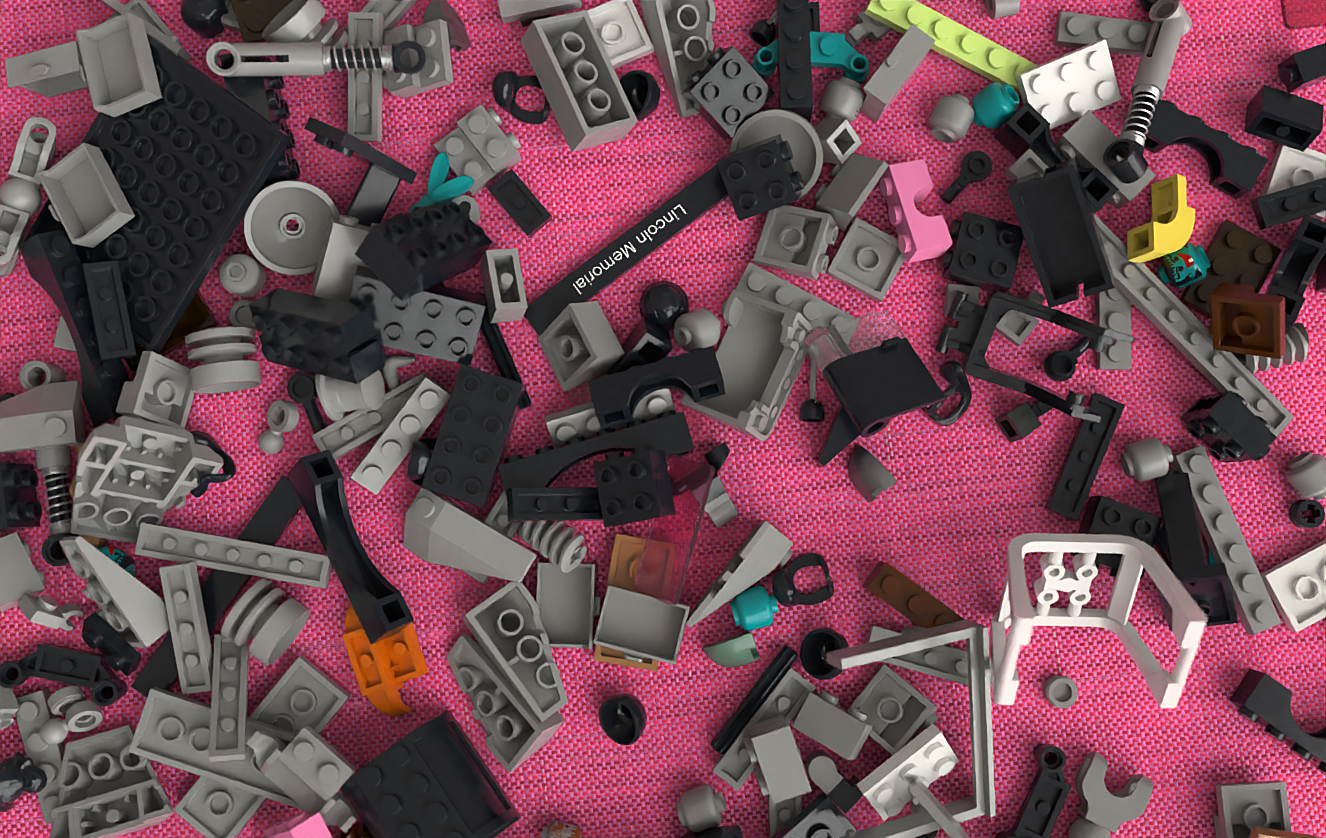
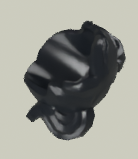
(18, 777)

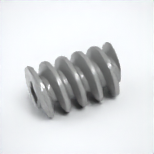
(1295, 349)
(555, 542)

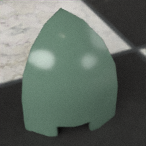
(733, 650)

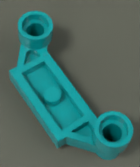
(826, 51)

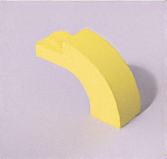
(1170, 222)

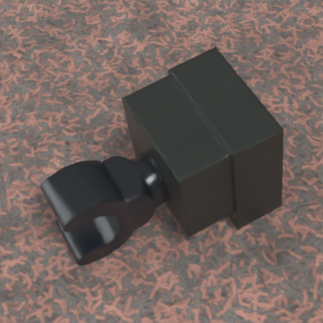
(1022, 420)

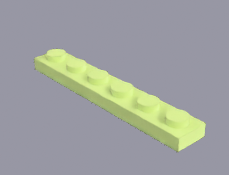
(952, 40)

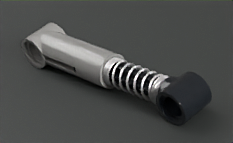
(1169, 24)
(310, 58)
(54, 467)

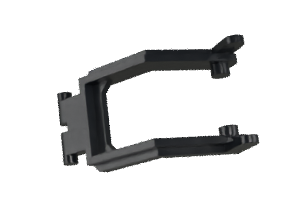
(975, 332)

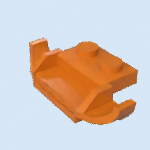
(384, 664)

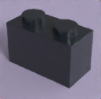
(1284, 118)

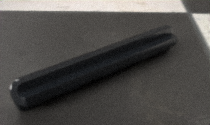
(501, 353)
(754, 699)

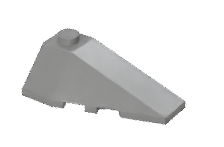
(681, 41)
(42, 418)
(457, 539)
(753, 560)
(121, 598)
(516, 642)
(508, 721)

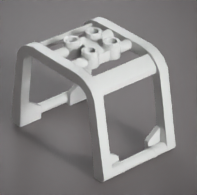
(1019, 615)

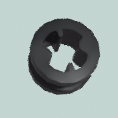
(1317, 509)

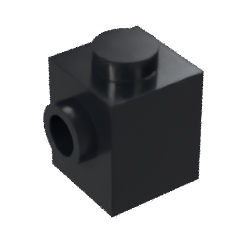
(1304, 68)

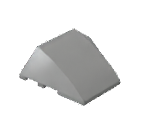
(107, 789)

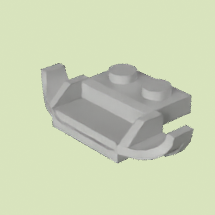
(308, 773)

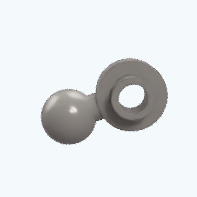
(281, 418)
(79, 718)

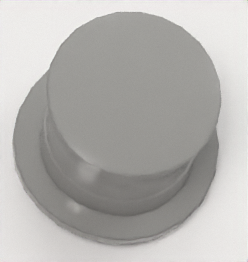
(342, 396)

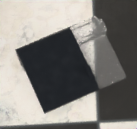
(872, 370)

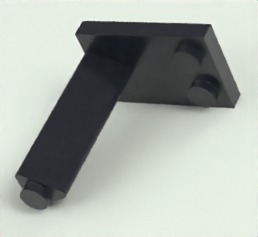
(379, 179)
(1204, 583)

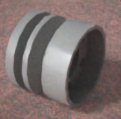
(301, 23)
(222, 355)
(261, 618)

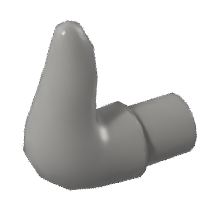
(390, 372)

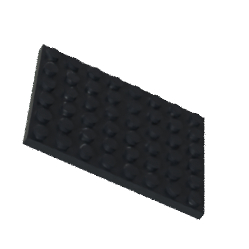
(189, 179)

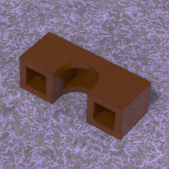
(908, 598)

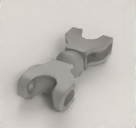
(21, 192)
(1104, 809)

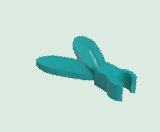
(438, 188)

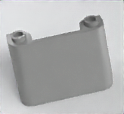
(757, 363)

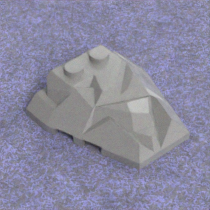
(135, 476)

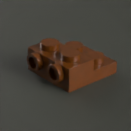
(1247, 321)

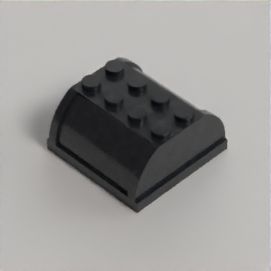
(430, 788)

